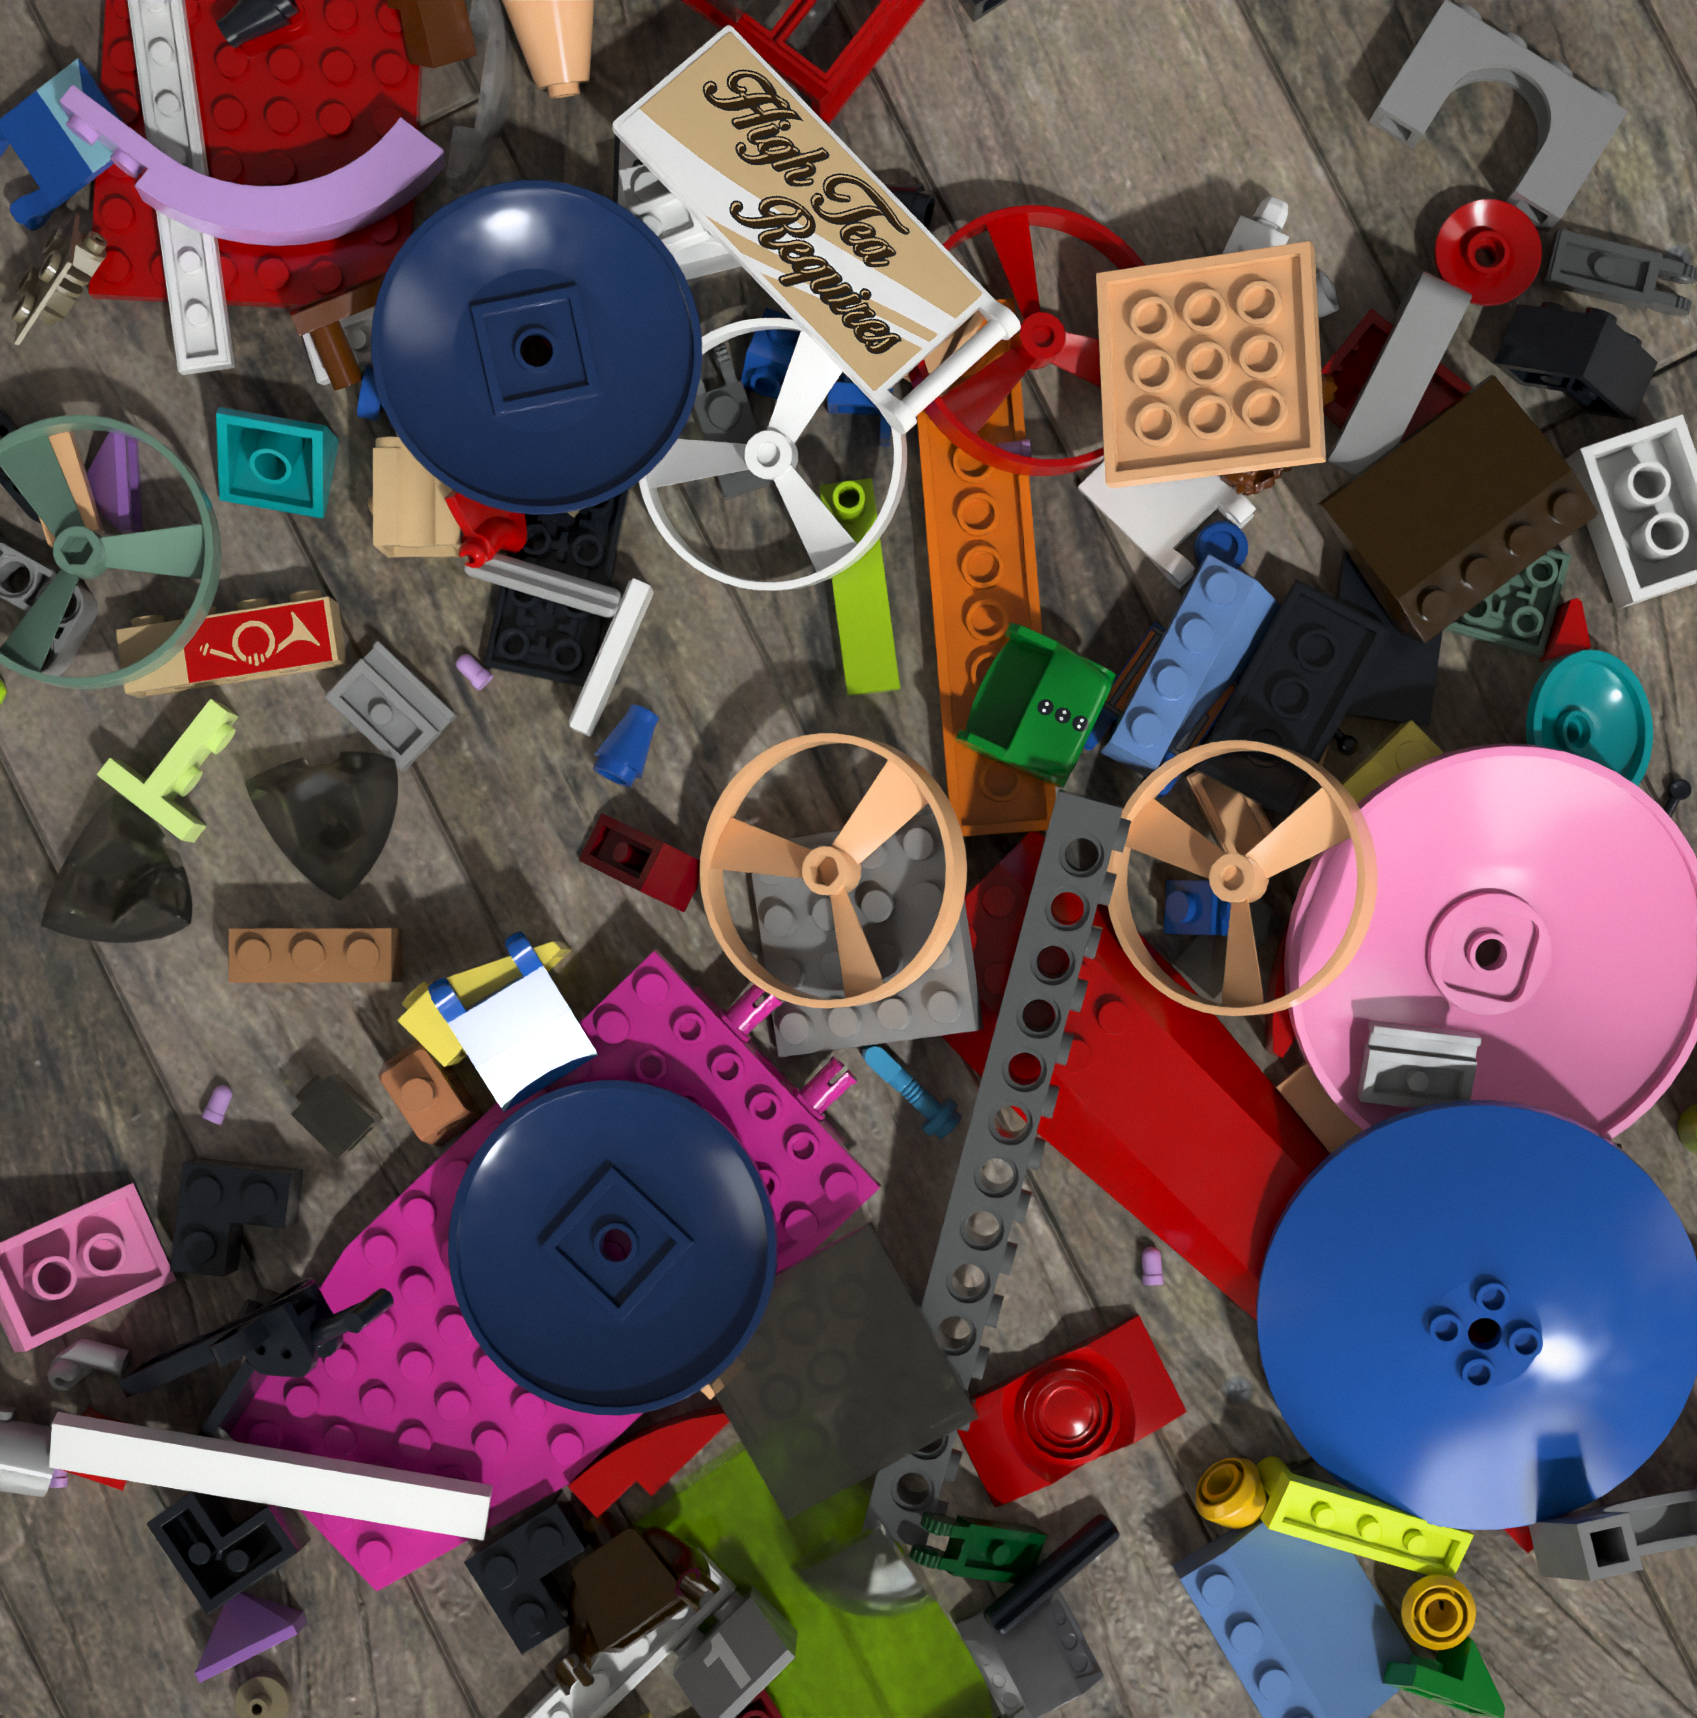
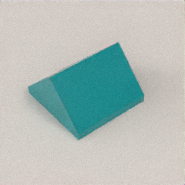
(274, 462)

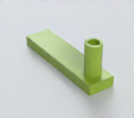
(862, 595)

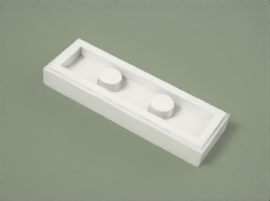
(611, 657)

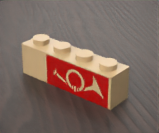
(238, 644)

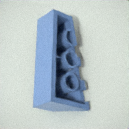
(1193, 663)

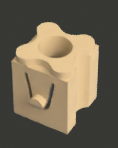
(409, 506)

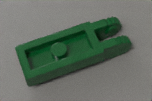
(980, 1548)

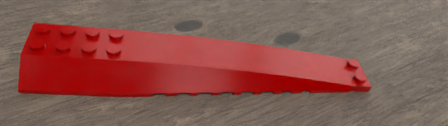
(1151, 1094)

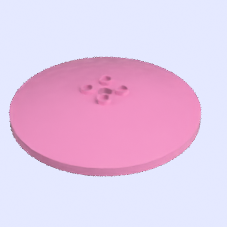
(1589, 917)

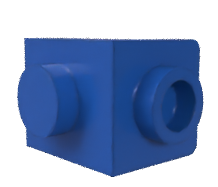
(769, 358)
(849, 399)
(1194, 909)

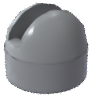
(1326, 295)

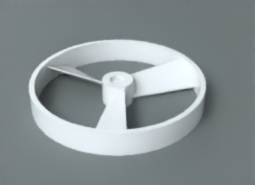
(775, 457)

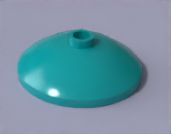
(1594, 710)

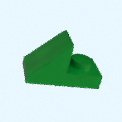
(1453, 1680)

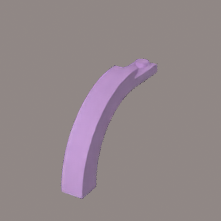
(266, 215)

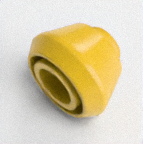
(1231, 1493)
(1441, 1625)

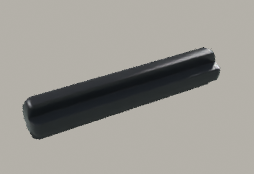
(1051, 1574)

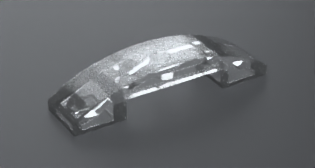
(473, 146)

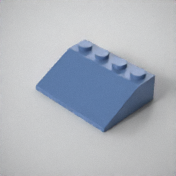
(1295, 1623)

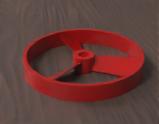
(1034, 346)

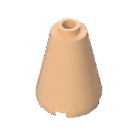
(554, 42)

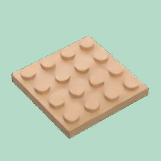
(1211, 366)

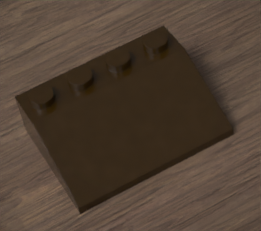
(1457, 510)

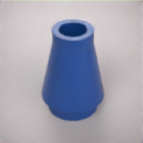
(626, 748)

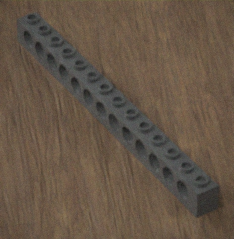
(1072, 818)

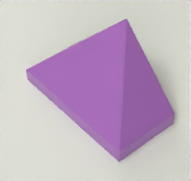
(116, 482)
(246, 1629)

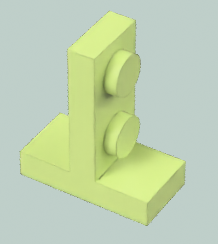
(176, 773)

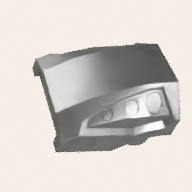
(1036, 1662)

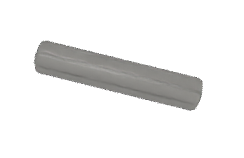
(548, 584)

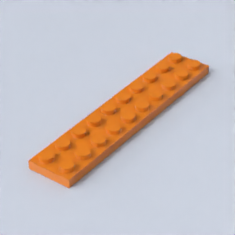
(978, 585)

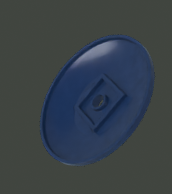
(551, 267)
(536, 1264)

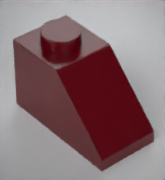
(642, 862)

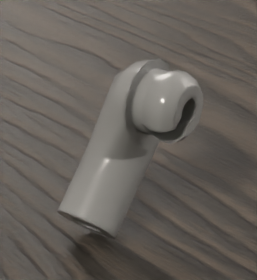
(82, 1359)

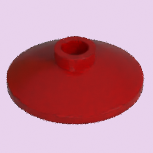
(1502, 232)

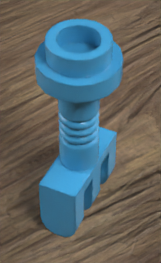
(940, 1117)

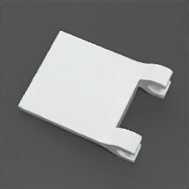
(1165, 514)

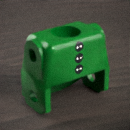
(1036, 706)

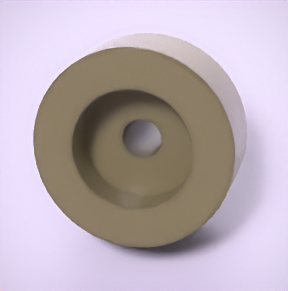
(263, 1696)

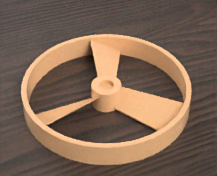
(832, 870)
(1240, 879)

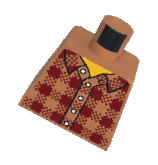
(428, 1095)

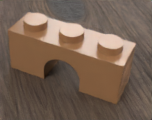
(315, 955)

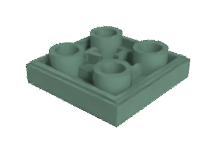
(1521, 610)

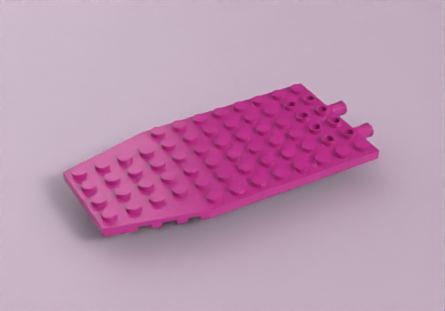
(415, 1380)

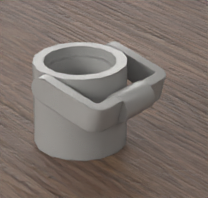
(24, 1455)

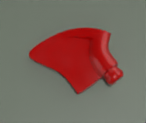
(485, 529)

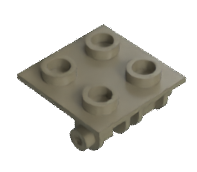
(53, 288)

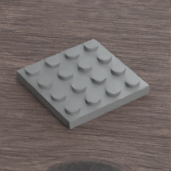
(897, 911)

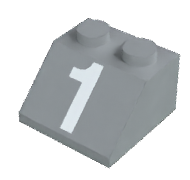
(734, 1655)

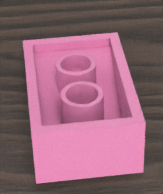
(78, 1268)

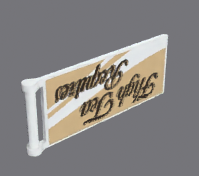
(811, 223)

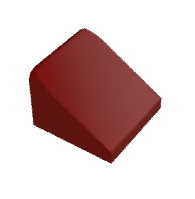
(1567, 632)

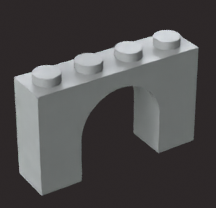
(1569, 115)
(1614, 1535)

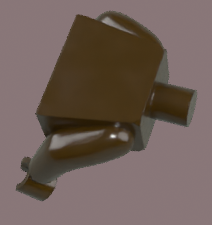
(626, 1592)

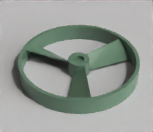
(83, 554)

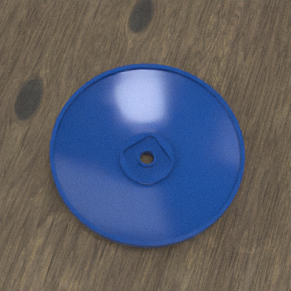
(1460, 1222)

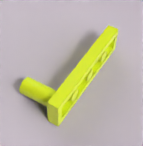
(1357, 1523)

